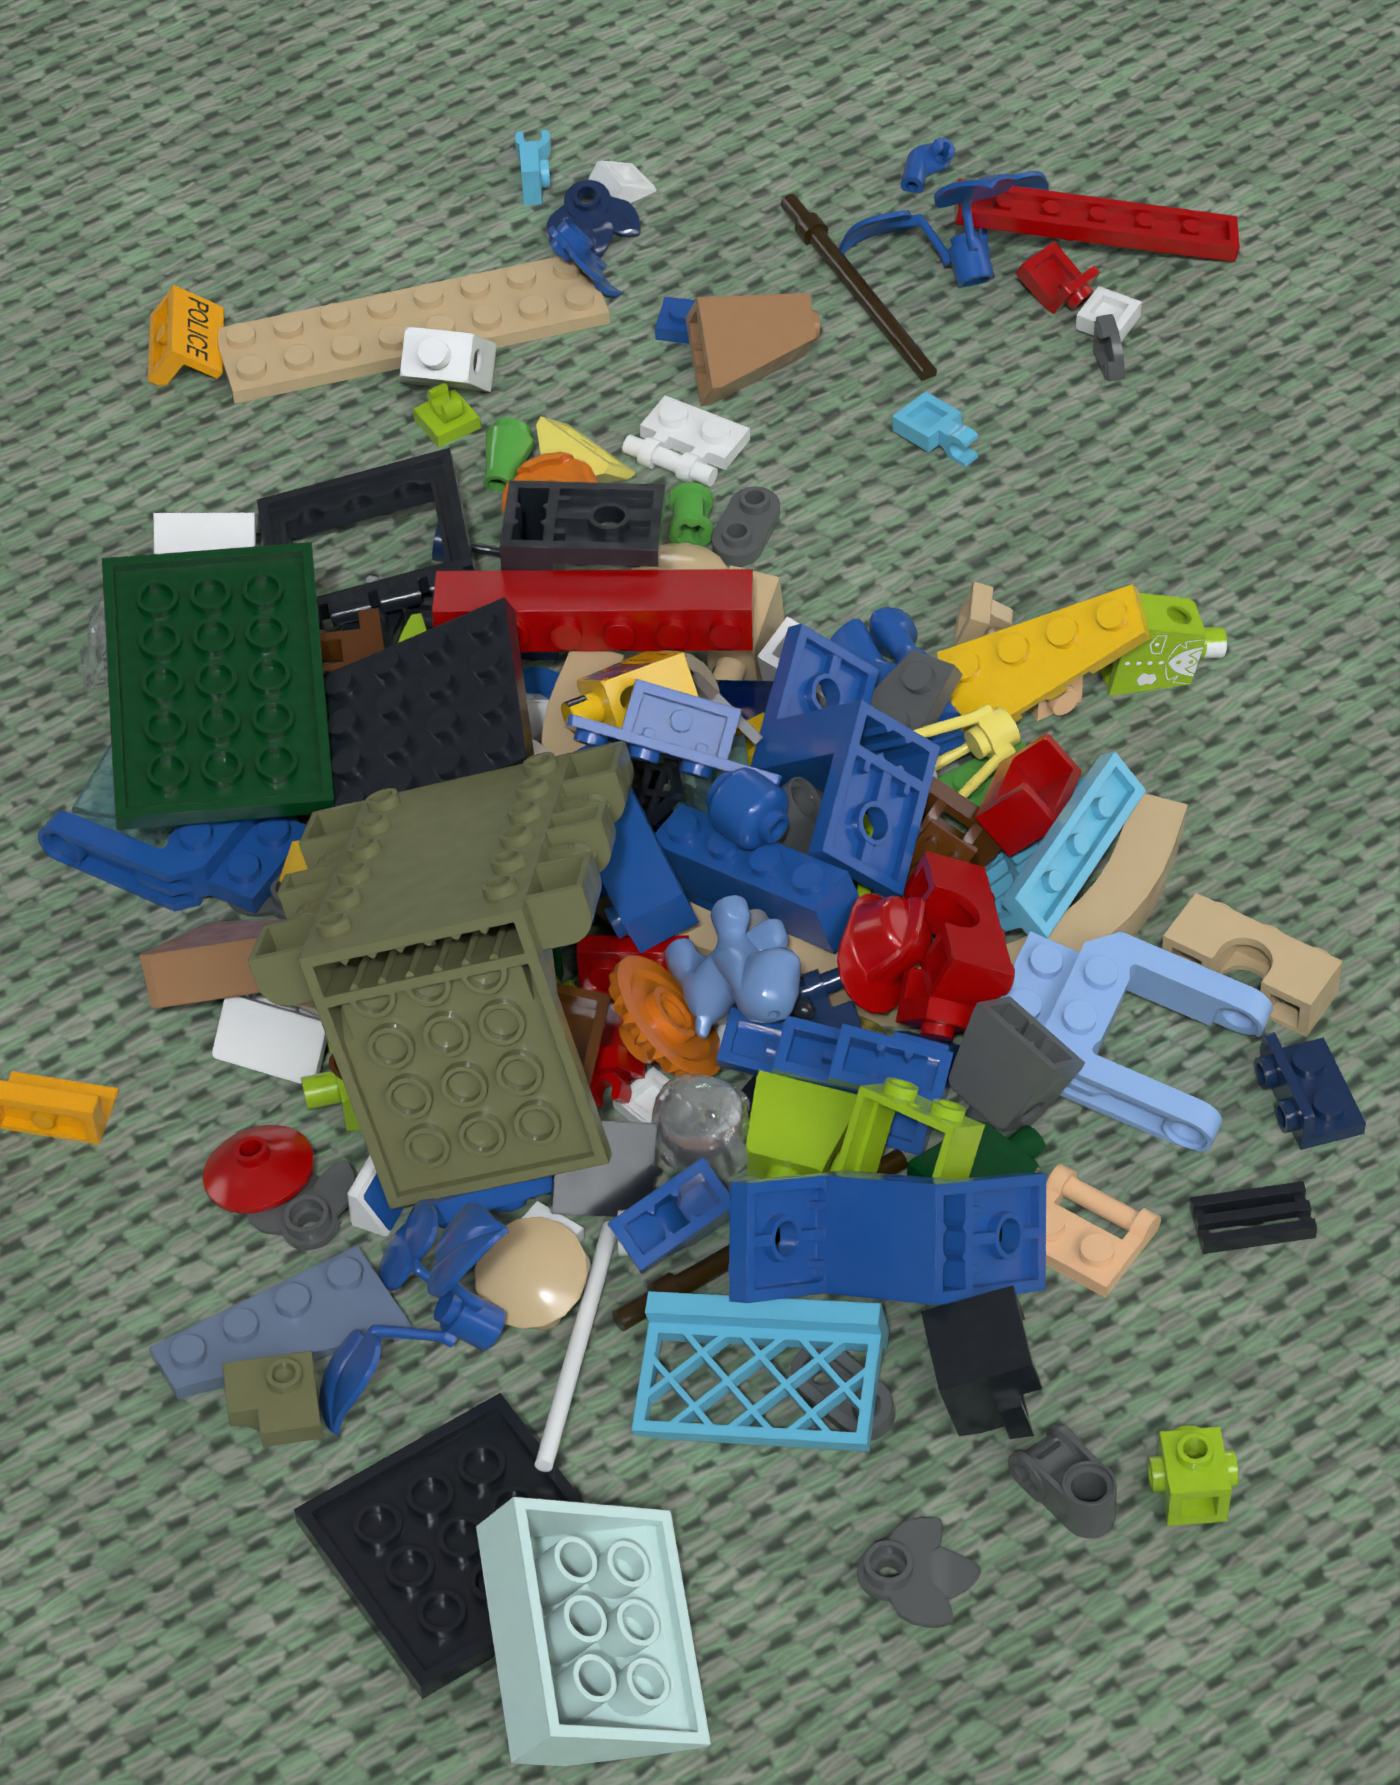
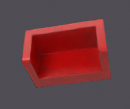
(1028, 794)

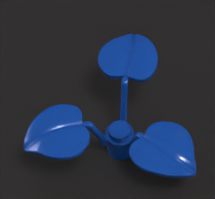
(969, 249)
(457, 1310)

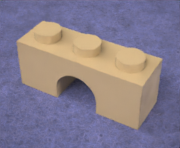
(1294, 975)

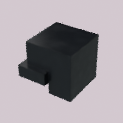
(983, 1362)

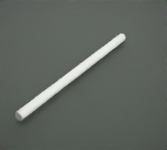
(575, 1350)

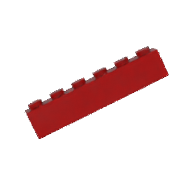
(611, 607)

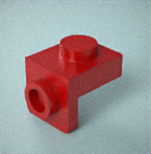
(1056, 279)
(934, 1016)

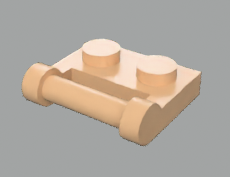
(1084, 1249)

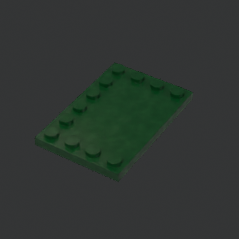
(215, 686)

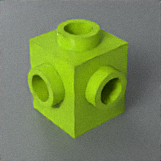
(1193, 1475)

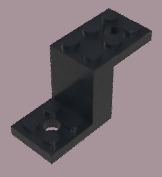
(562, 525)

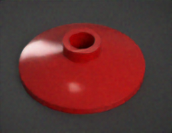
(258, 1169)

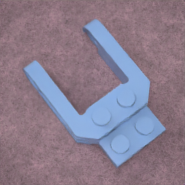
(1079, 999)

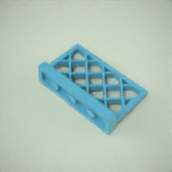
(1045, 877)
(773, 1324)

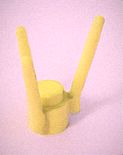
(990, 735)

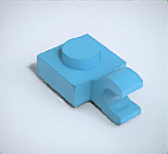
(534, 166)
(934, 423)

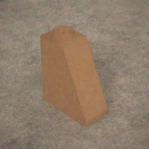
(747, 339)
(203, 964)

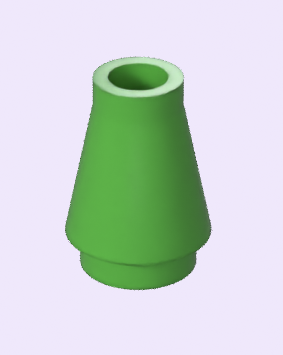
(506, 450)

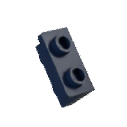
(1308, 1092)

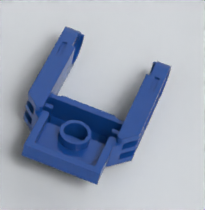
(214, 859)

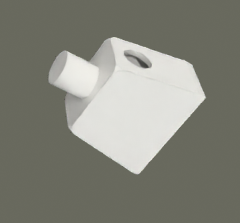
(447, 357)

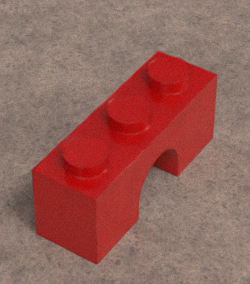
(969, 951)

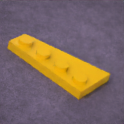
(1046, 653)

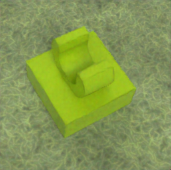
(445, 415)

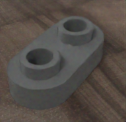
(746, 526)
(844, 1414)

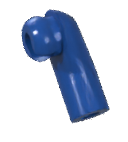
(926, 161)

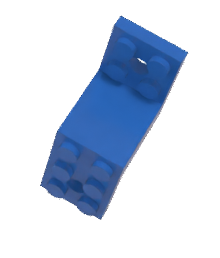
(850, 755)
(886, 1236)

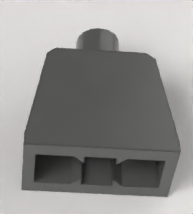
(1010, 1065)

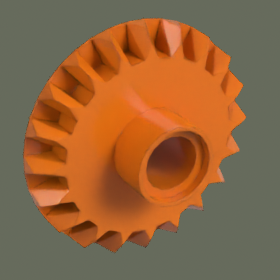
(658, 1019)

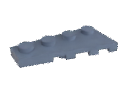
(294, 1316)

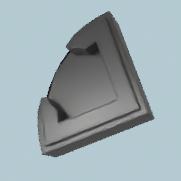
(1105, 344)

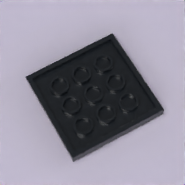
(430, 707)
(409, 1539)

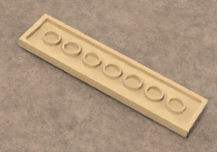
(368, 332)

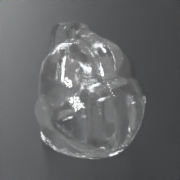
(702, 1119)

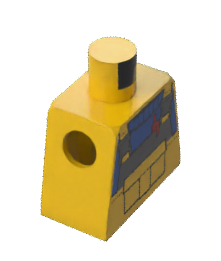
(608, 691)

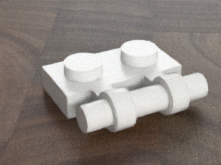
(691, 431)

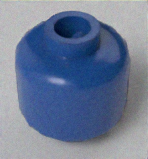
(748, 808)

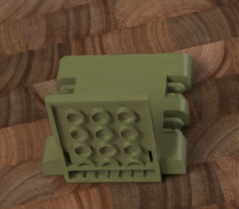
(437, 970)

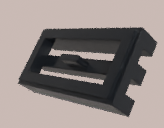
(1252, 1208)

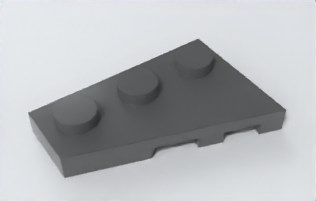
(916, 690)

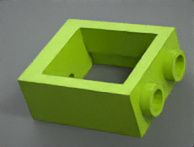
(873, 1118)

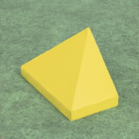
(561, 437)

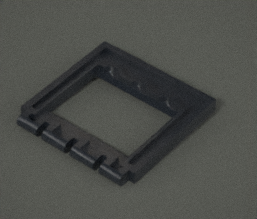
(366, 496)

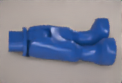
(893, 637)

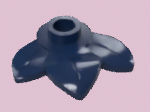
(596, 218)

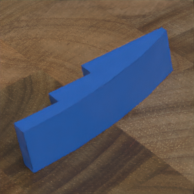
(831, 1055)

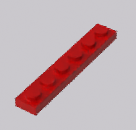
(1107, 222)

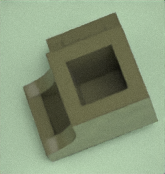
(275, 1397)

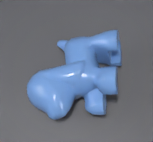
(742, 970)

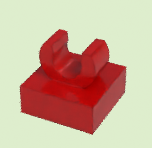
(615, 1068)

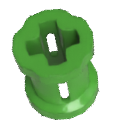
(690, 510)

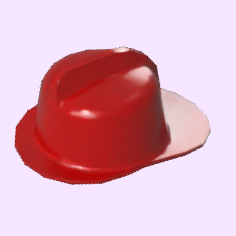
(878, 946)

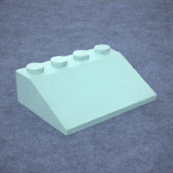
(590, 1632)

